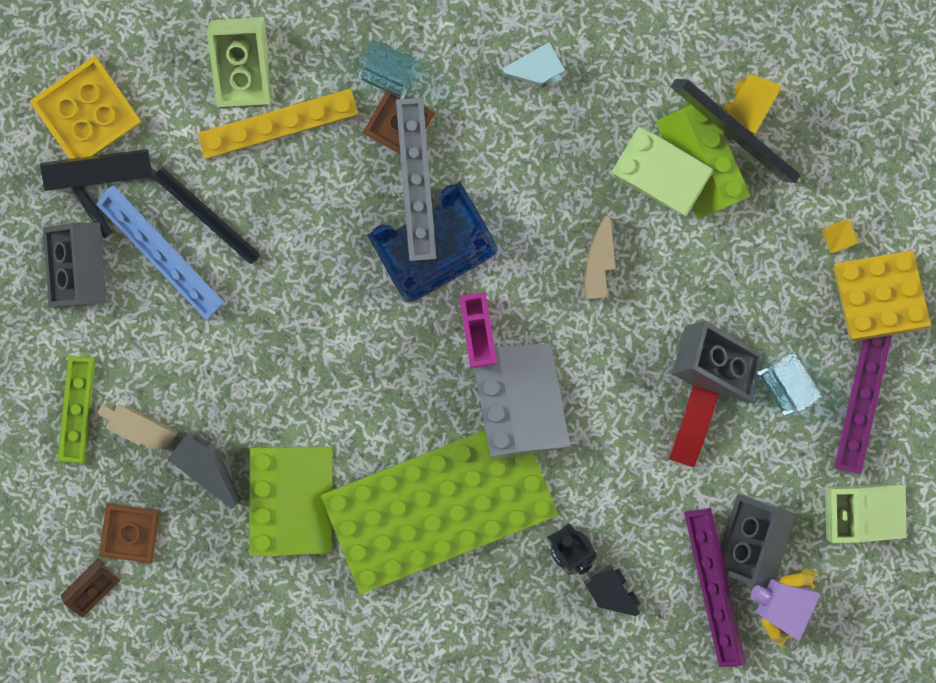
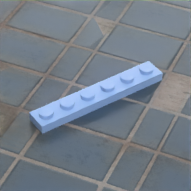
(159, 252)

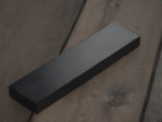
(96, 169)

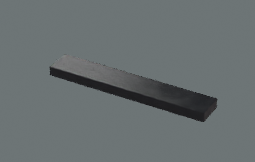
(735, 130)

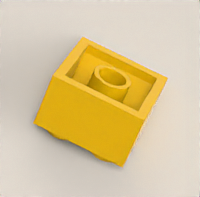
(752, 101)

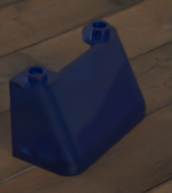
(460, 245)

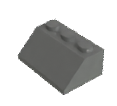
(74, 264)
(755, 541)

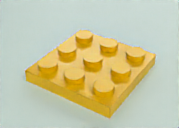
(86, 110)
(881, 296)

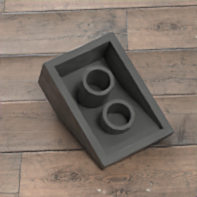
(718, 362)
(203, 464)

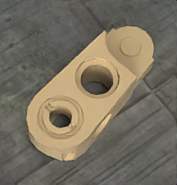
(137, 426)

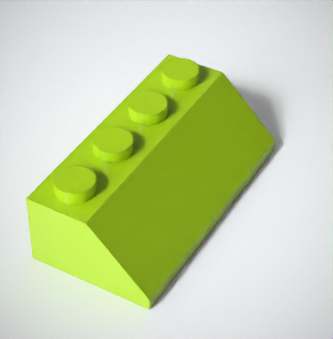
(707, 143)

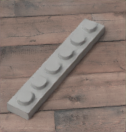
(416, 179)

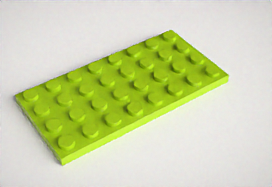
(434, 509)

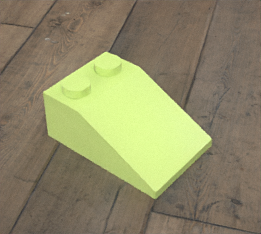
(239, 61)
(662, 171)

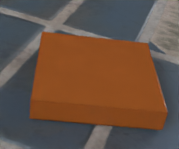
(384, 123)
(129, 533)

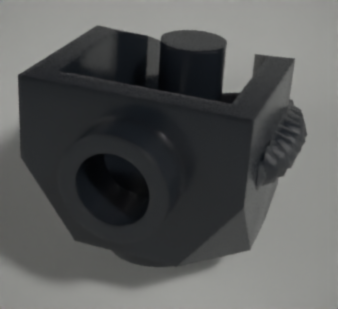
(572, 550)

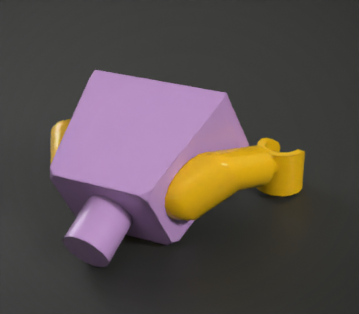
(786, 605)

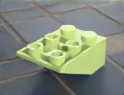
(865, 513)

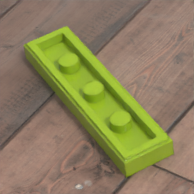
(76, 409)

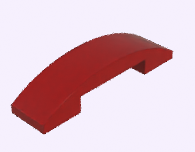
(693, 426)

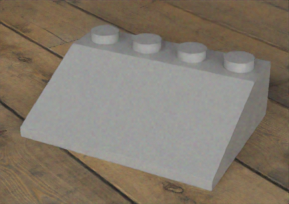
(522, 402)

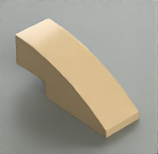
(599, 260)

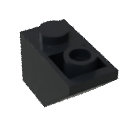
(610, 593)

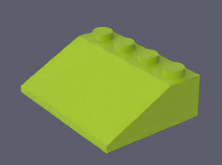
(287, 500)

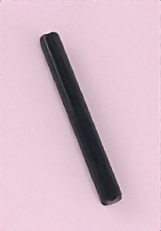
(207, 216)

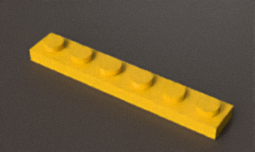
(278, 123)

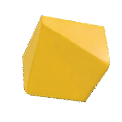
(839, 236)

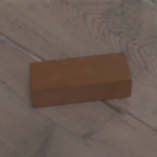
(89, 588)

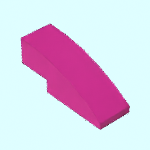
(478, 330)

